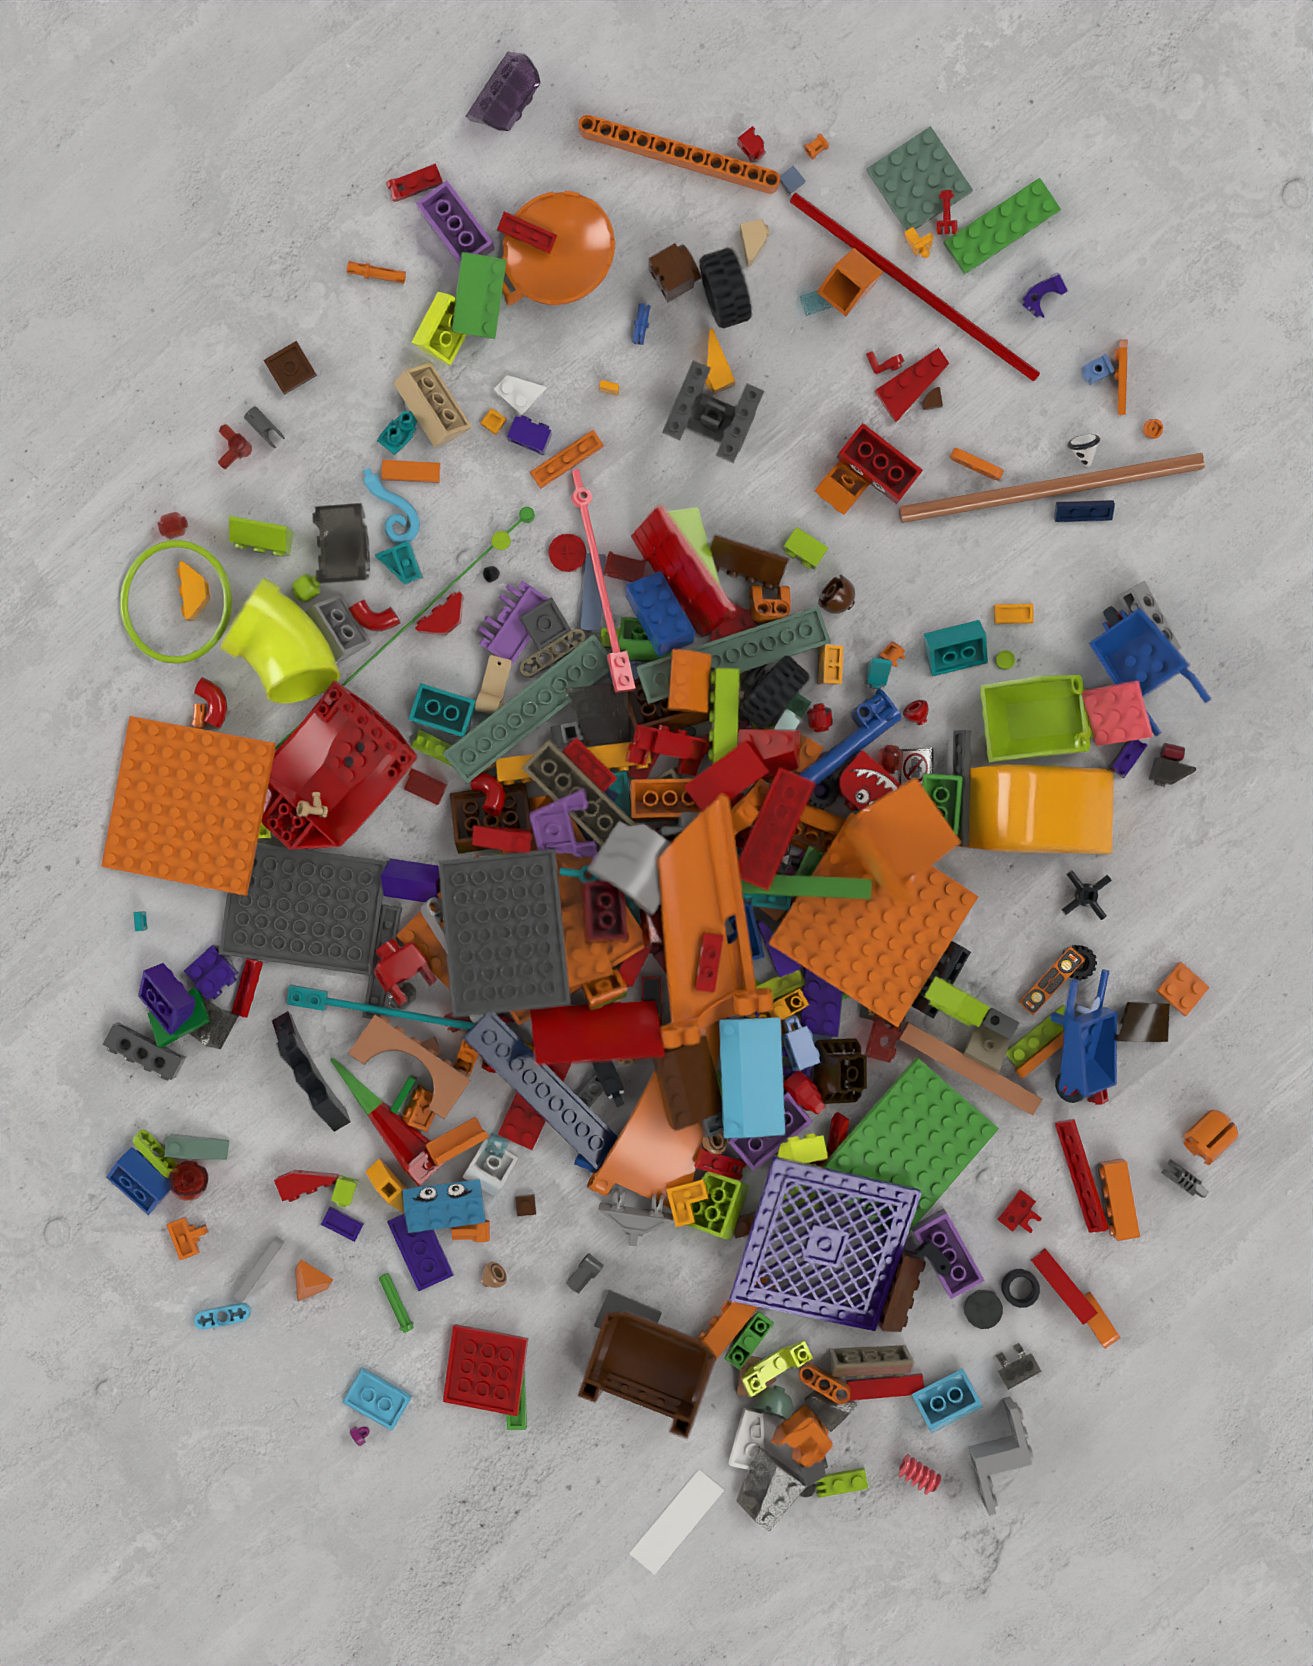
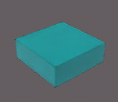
(140, 921)

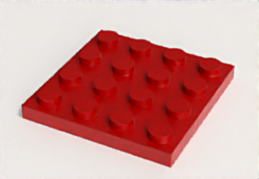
(485, 1370)

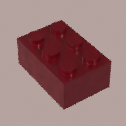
(603, 912)

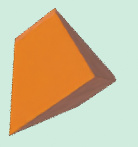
(310, 1280)

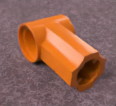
(476, 1232)

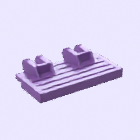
(512, 635)

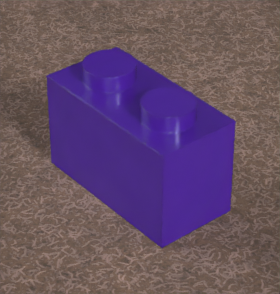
(529, 435)

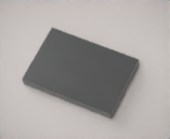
(616, 1302)

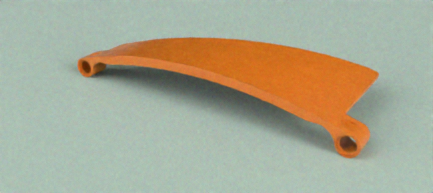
(648, 1151)

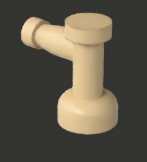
(303, 807)

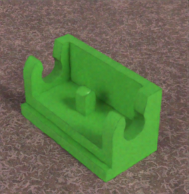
(808, 861)

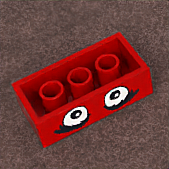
(879, 463)

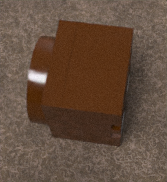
(674, 271)

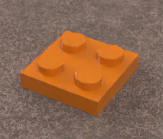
(1182, 989)

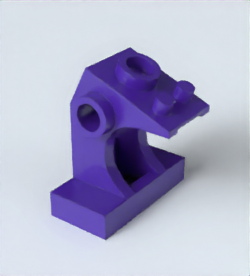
(1052, 284)

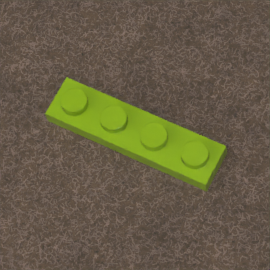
(1035, 1039)

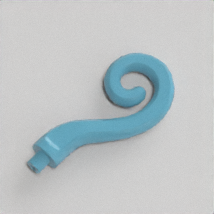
(375, 486)

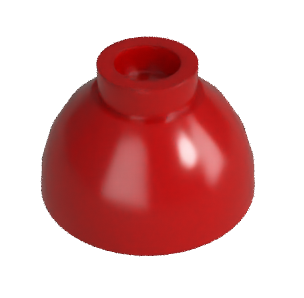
(917, 712)

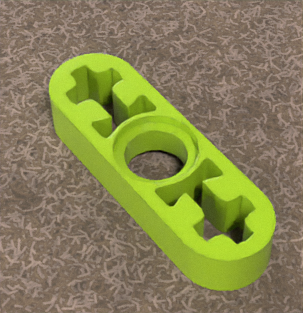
(154, 1145)

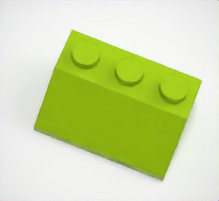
(260, 536)

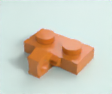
(185, 1237)

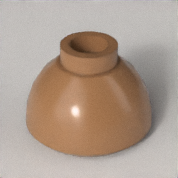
(715, 1144)
(493, 1275)

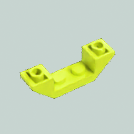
(774, 1364)

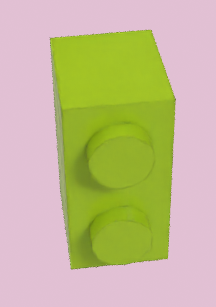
(804, 548)

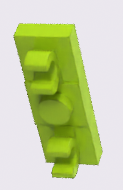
(431, 746)

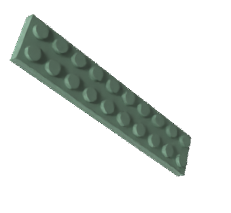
(744, 649)
(527, 710)

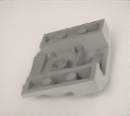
(631, 863)

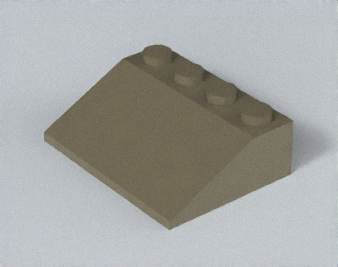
(870, 1361)

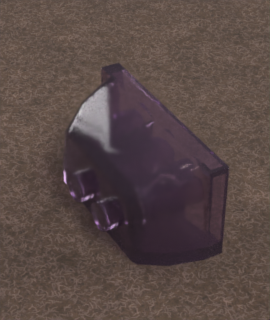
(506, 93)

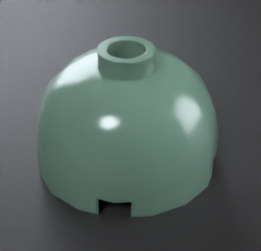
(774, 1402)

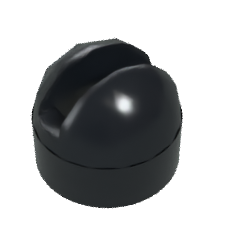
(491, 573)

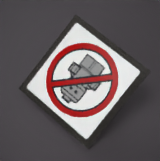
(916, 763)

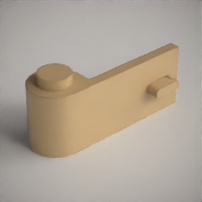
(493, 685)

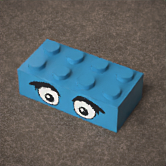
(443, 1205)

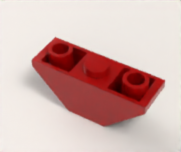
(443, 617)

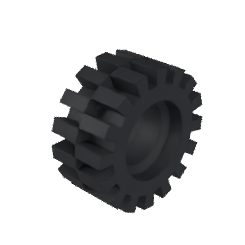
(831, 796)
(1089, 963)

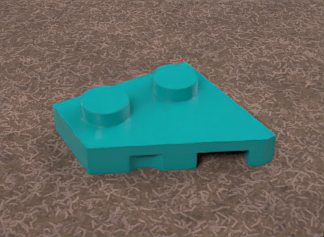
(401, 562)

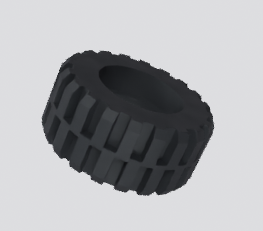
(725, 287)
(774, 692)

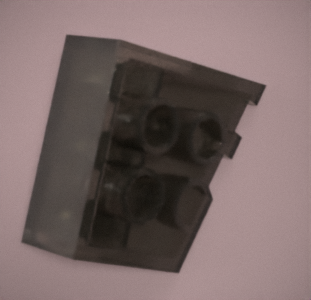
(601, 714)
(769, 1489)

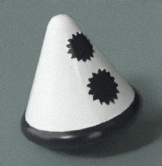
(1084, 447)

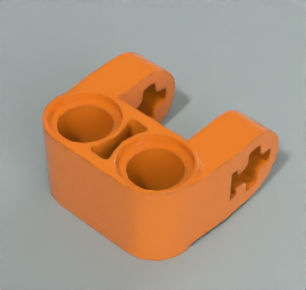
(769, 606)

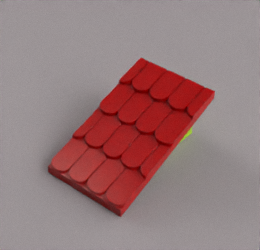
(680, 550)

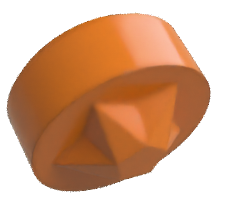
(1153, 428)

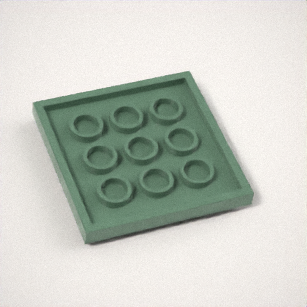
(914, 178)

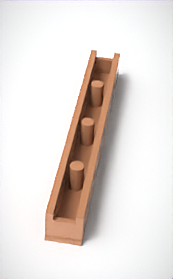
(970, 1069)

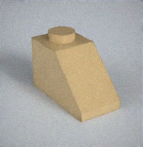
(753, 239)

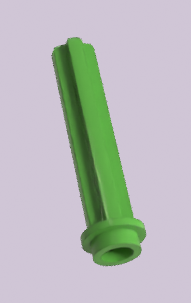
(396, 1303)

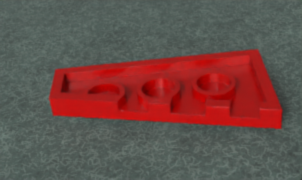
(905, 388)

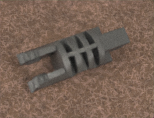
(1185, 1180)

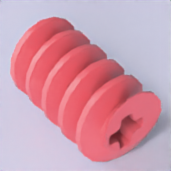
(919, 1474)

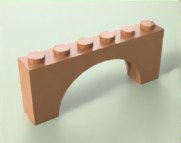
(382, 1037)

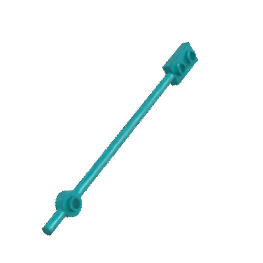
(764, 901)
(318, 999)

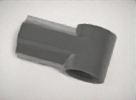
(587, 1269)

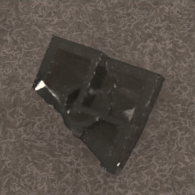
(827, 1410)

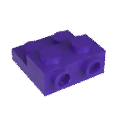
(211, 973)

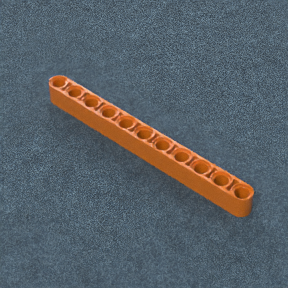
(672, 146)

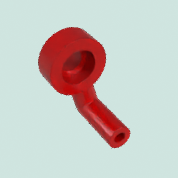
(893, 363)

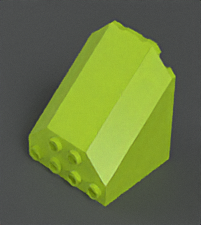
(1035, 717)

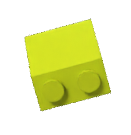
(804, 1150)

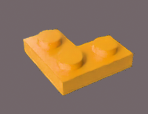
(681, 1199)

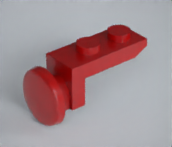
(837, 1134)

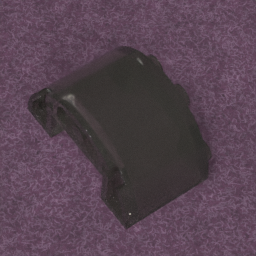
(342, 543)

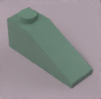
(196, 1147)

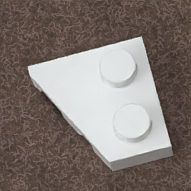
(519, 393)

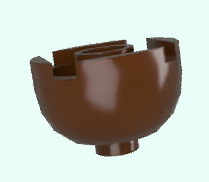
(838, 596)

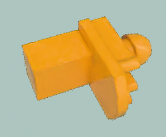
(917, 244)

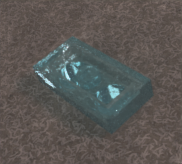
(814, 303)

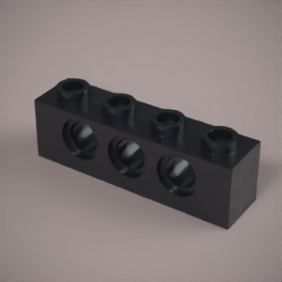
(948, 973)

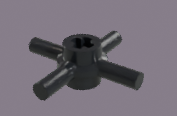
(1093, 896)

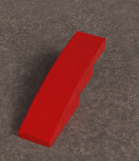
(1064, 1286)

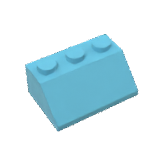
(947, 1400)

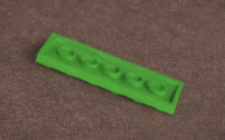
(1002, 226)

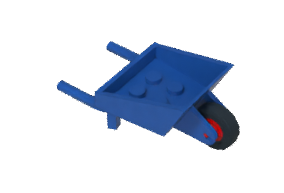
(1141, 652)
(1089, 1046)

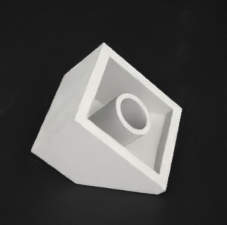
(490, 1169)

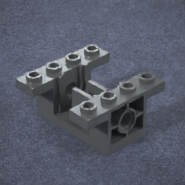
(694, 406)

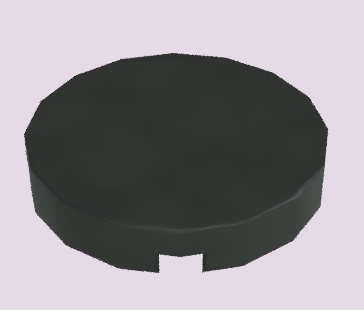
(983, 1309)

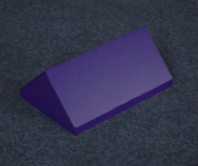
(410, 880)

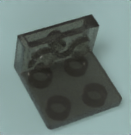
(217, 1030)

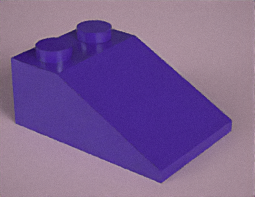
(782, 963)

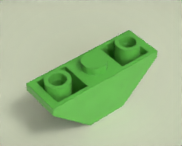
(748, 1339)

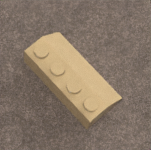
(432, 404)

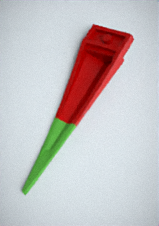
(402, 1139)

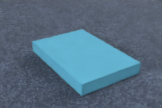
(377, 1399)

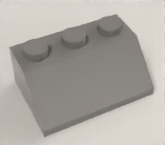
(338, 627)

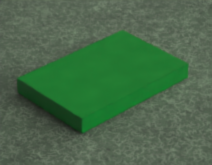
(195, 1021)

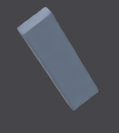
(591, 598)

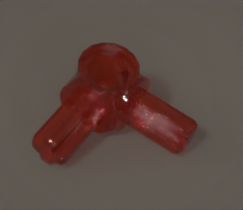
(234, 441)

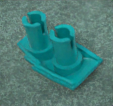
(398, 432)

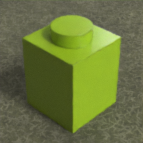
(344, 1191)

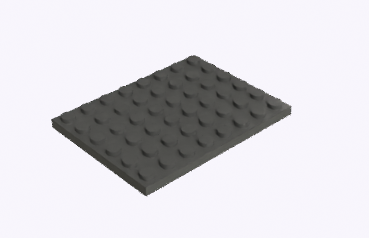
(307, 910)
(504, 933)

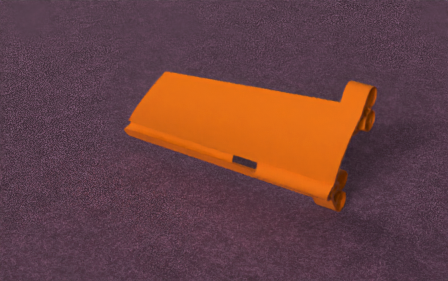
(697, 896)

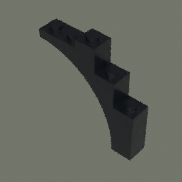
(306, 1073)

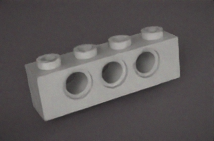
(1141, 597)

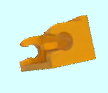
(830, 664)

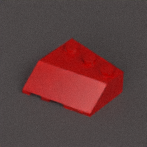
(773, 747)

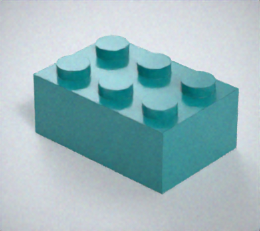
(442, 710)

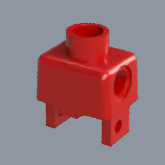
(399, 965)

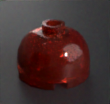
(188, 1181)

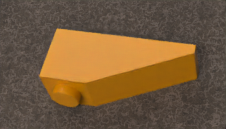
(720, 375)

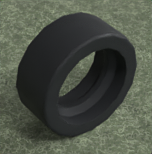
(1020, 1303)

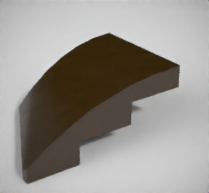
(1144, 1022)

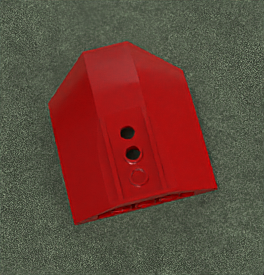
(315, 762)

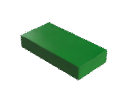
(403, 1094)

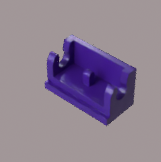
(1127, 757)

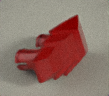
(804, 1092)

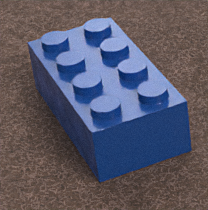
(660, 613)

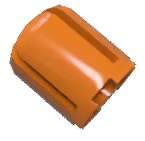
(1211, 1136)

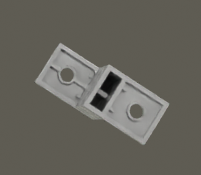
(1001, 1455)

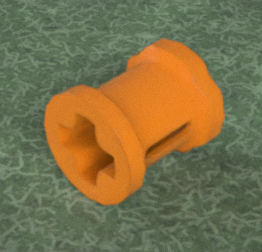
(816, 146)

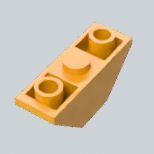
(193, 590)
(785, 1005)
(387, 1184)

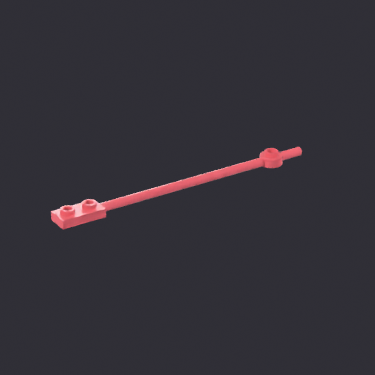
(617, 661)

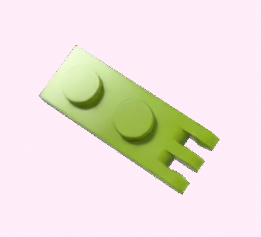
(842, 1482)

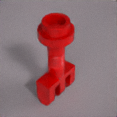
(946, 195)

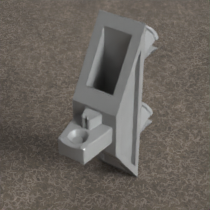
(635, 1220)

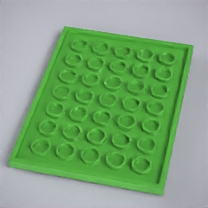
(915, 1138)

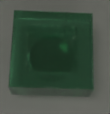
(799, 705)

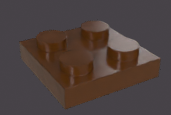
(290, 367)

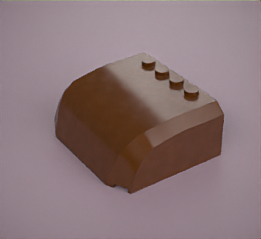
(650, 1368)

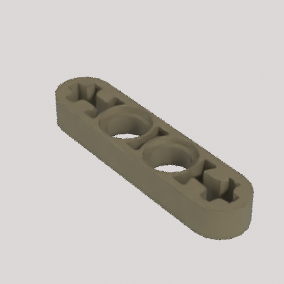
(554, 655)

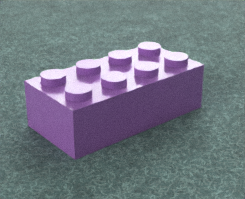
(454, 223)
(759, 1149)
(944, 1235)

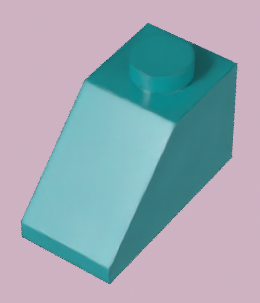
(878, 672)

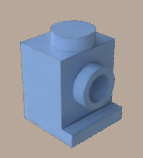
(1091, 375)

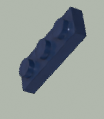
(1084, 511)

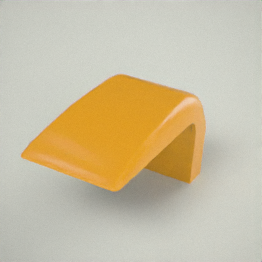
(1041, 809)

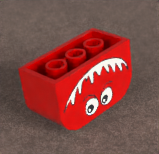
(864, 782)

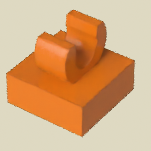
(892, 652)

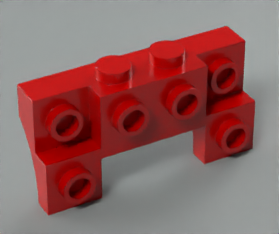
(677, 744)

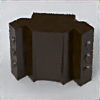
(841, 1070)

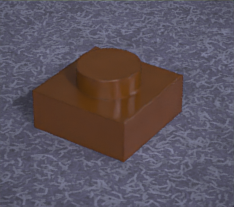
(526, 1205)

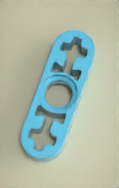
(236, 1318)

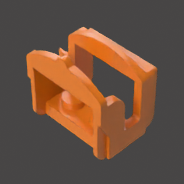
(805, 1435)

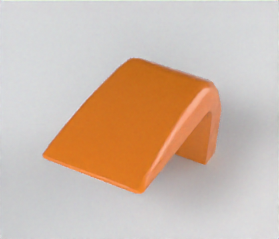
(900, 838)

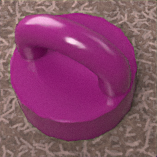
(357, 1436)

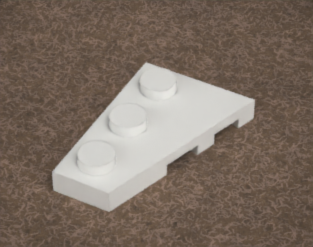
(748, 1437)

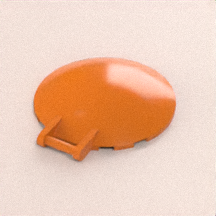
(577, 259)

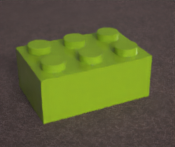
(956, 1003)

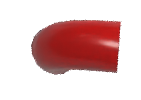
(374, 620)
(216, 701)
(494, 793)

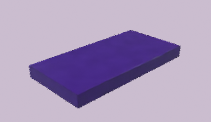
(421, 1254)

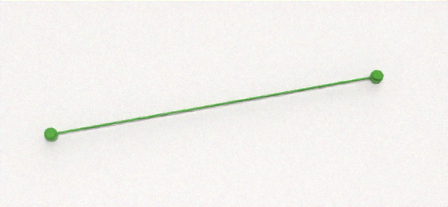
(526, 515)

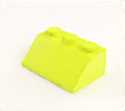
(435, 332)

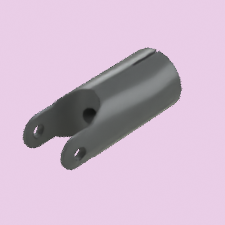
(261, 424)

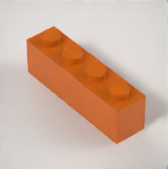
(1119, 1199)

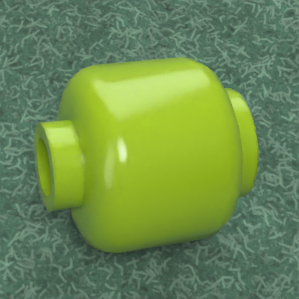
(306, 588)

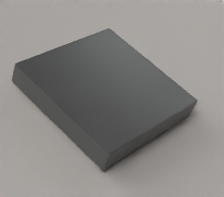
(544, 623)

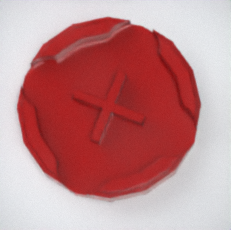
(567, 552)

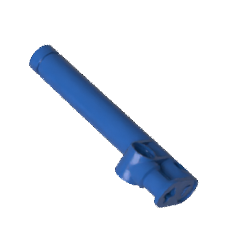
(877, 720)

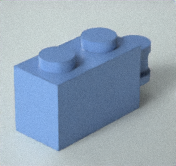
(799, 1044)

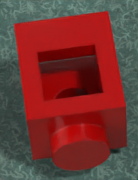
(751, 144)

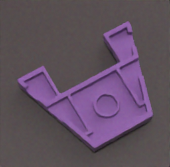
(554, 827)

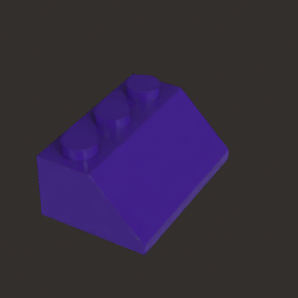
(165, 997)

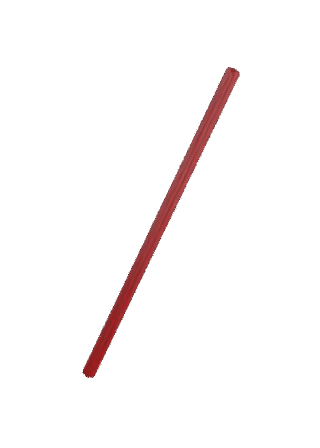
(915, 287)

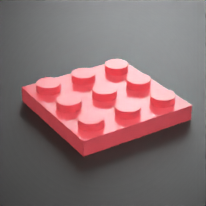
(1117, 713)

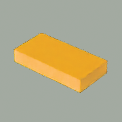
(1013, 613)

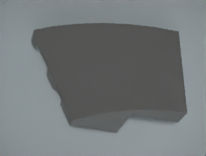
(672, 833)

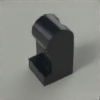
(936, 1257)

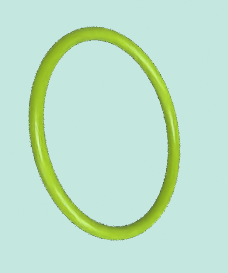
(226, 611)

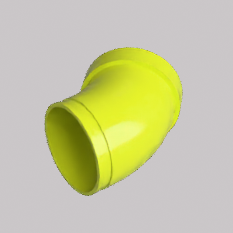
(282, 646)

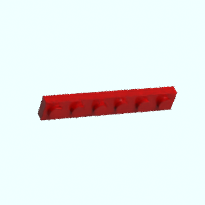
(1081, 1175)

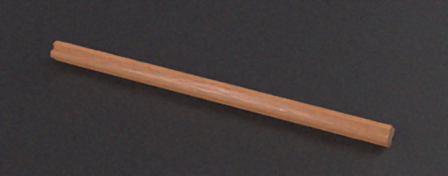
(1051, 487)

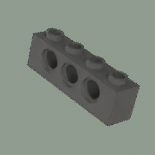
(115, 1045)

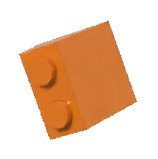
(849, 281)

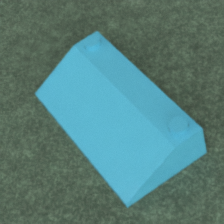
(752, 1077)

